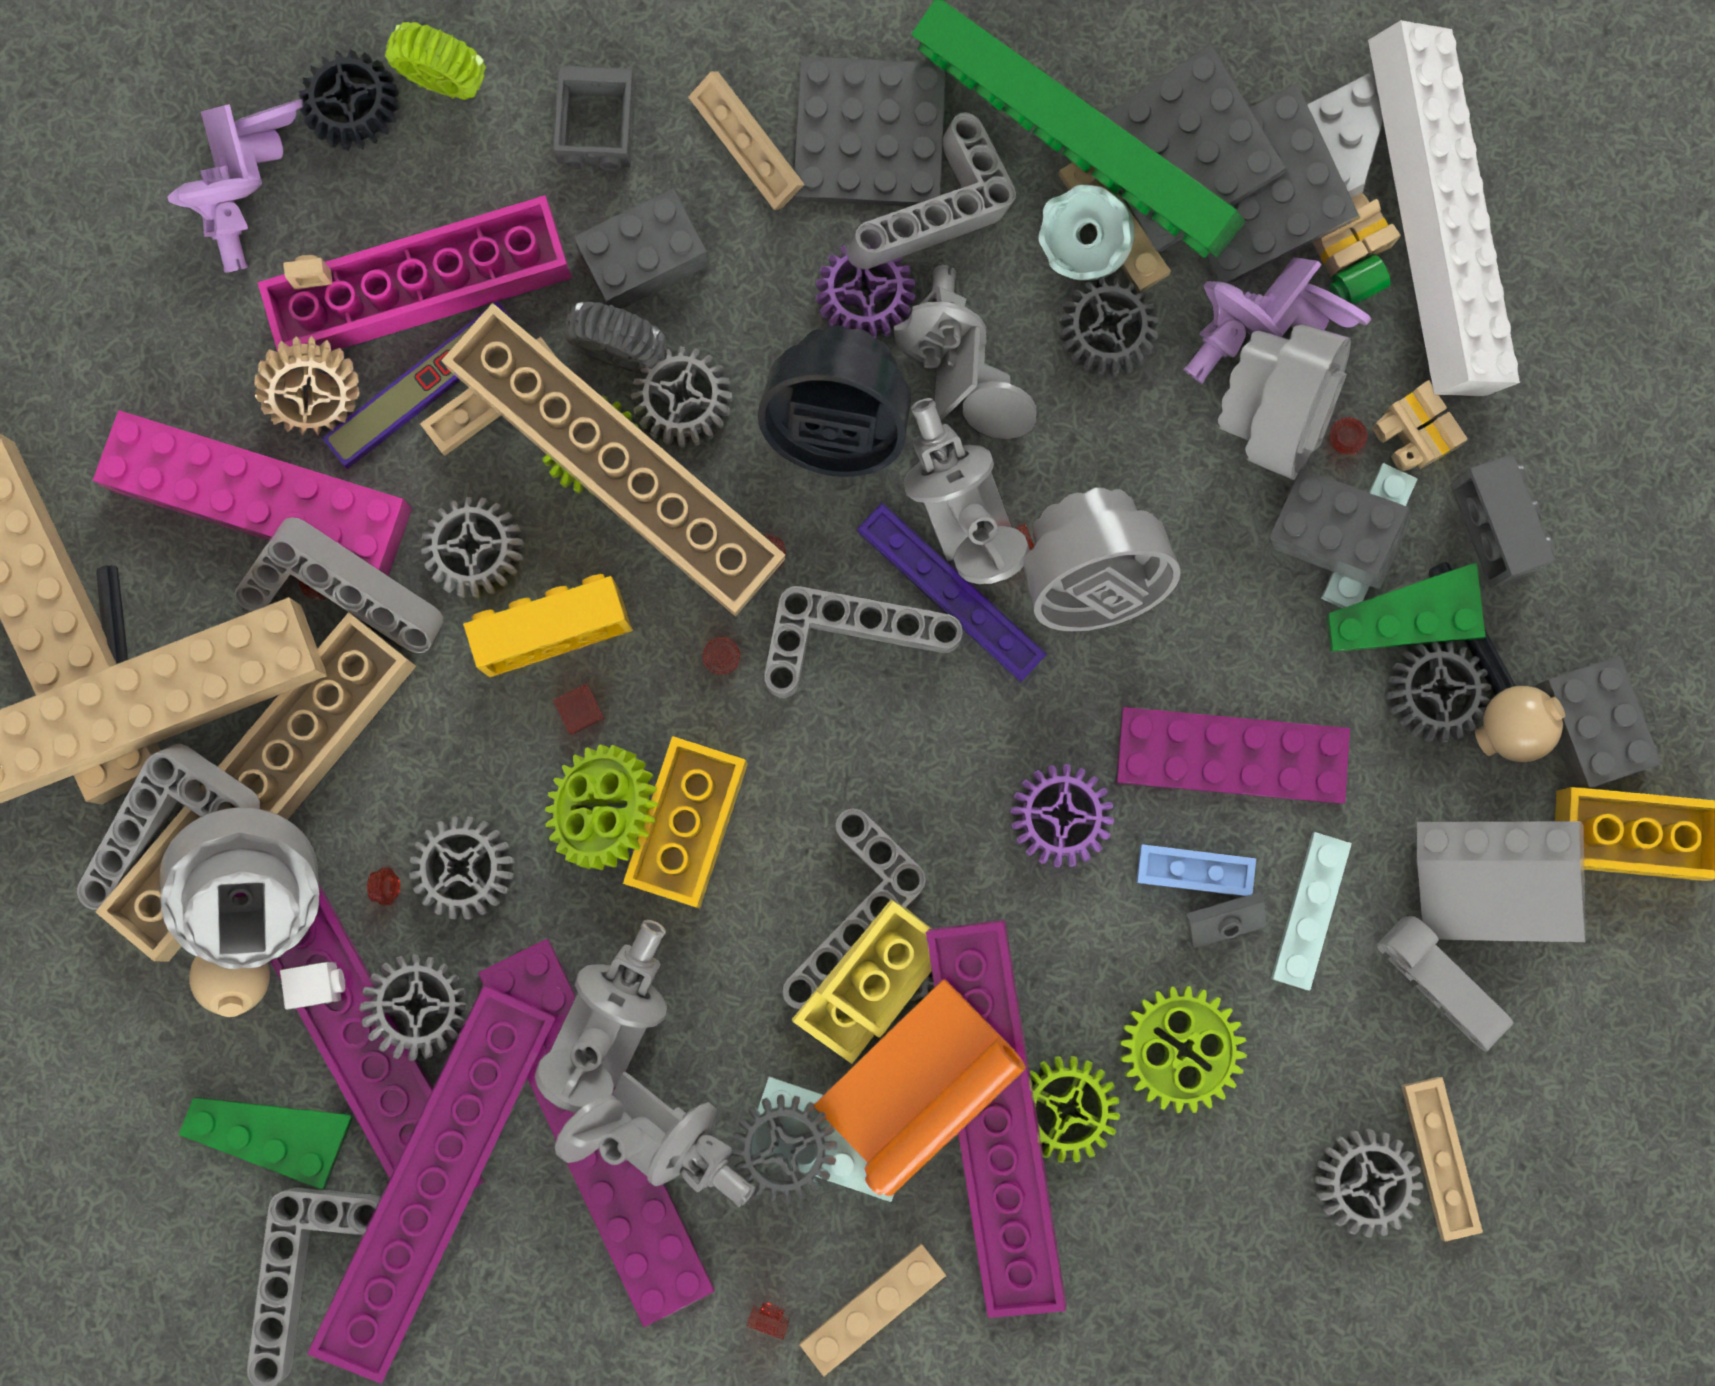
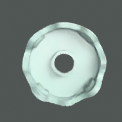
(1061, 230)

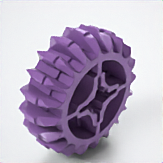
(851, 294)
(1094, 819)

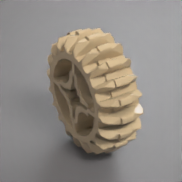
(277, 379)

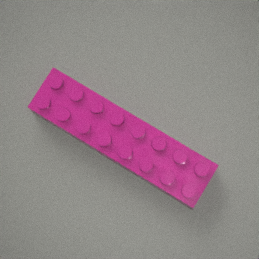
(422, 278)
(246, 489)

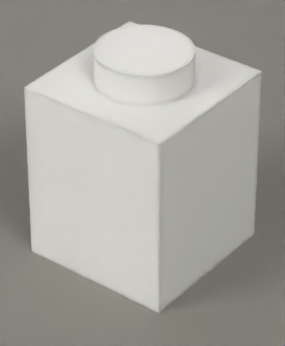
(312, 985)

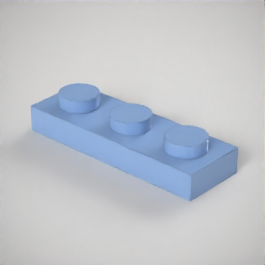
(1195, 870)

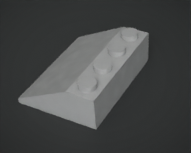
(1502, 880)

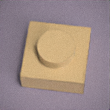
(307, 272)

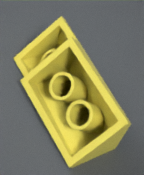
(869, 983)

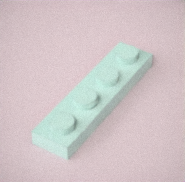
(1388, 484)
(1311, 911)

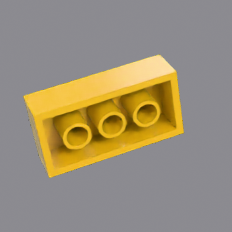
(547, 626)
(691, 818)
(1643, 832)

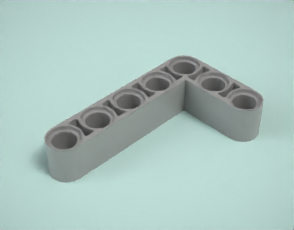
(944, 209)
(343, 579)
(849, 625)
(150, 816)
(861, 915)
(292, 1270)

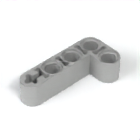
(1443, 982)

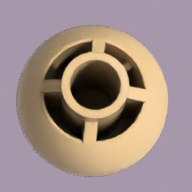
(1521, 724)
(227, 990)

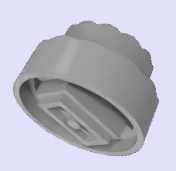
(1285, 395)
(1098, 562)
(235, 854)

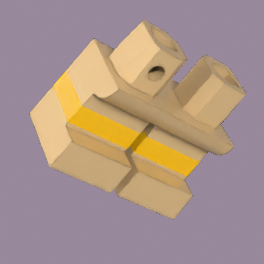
(1358, 239)
(1408, 416)

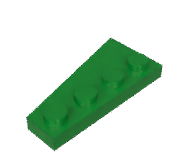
(1421, 613)
(274, 1137)

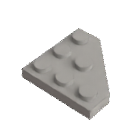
(1351, 129)

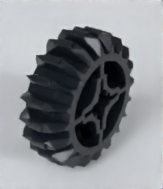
(378, 97)

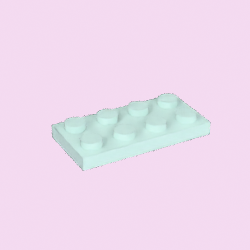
(849, 1164)

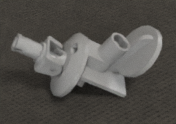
(954, 341)
(963, 501)
(604, 1024)
(654, 1139)

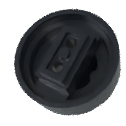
(836, 404)

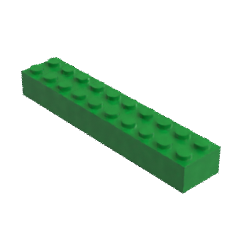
(1083, 132)

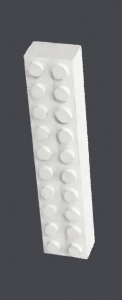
(1443, 210)

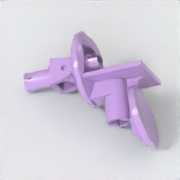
(235, 152)
(1284, 305)

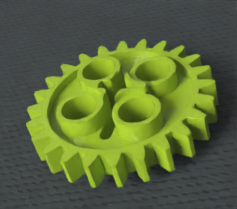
(606, 832)
(1202, 1020)

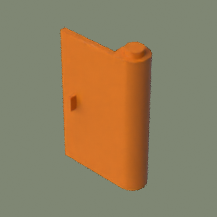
(919, 1087)

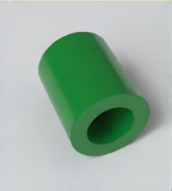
(1361, 280)

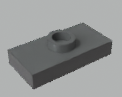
(1226, 920)

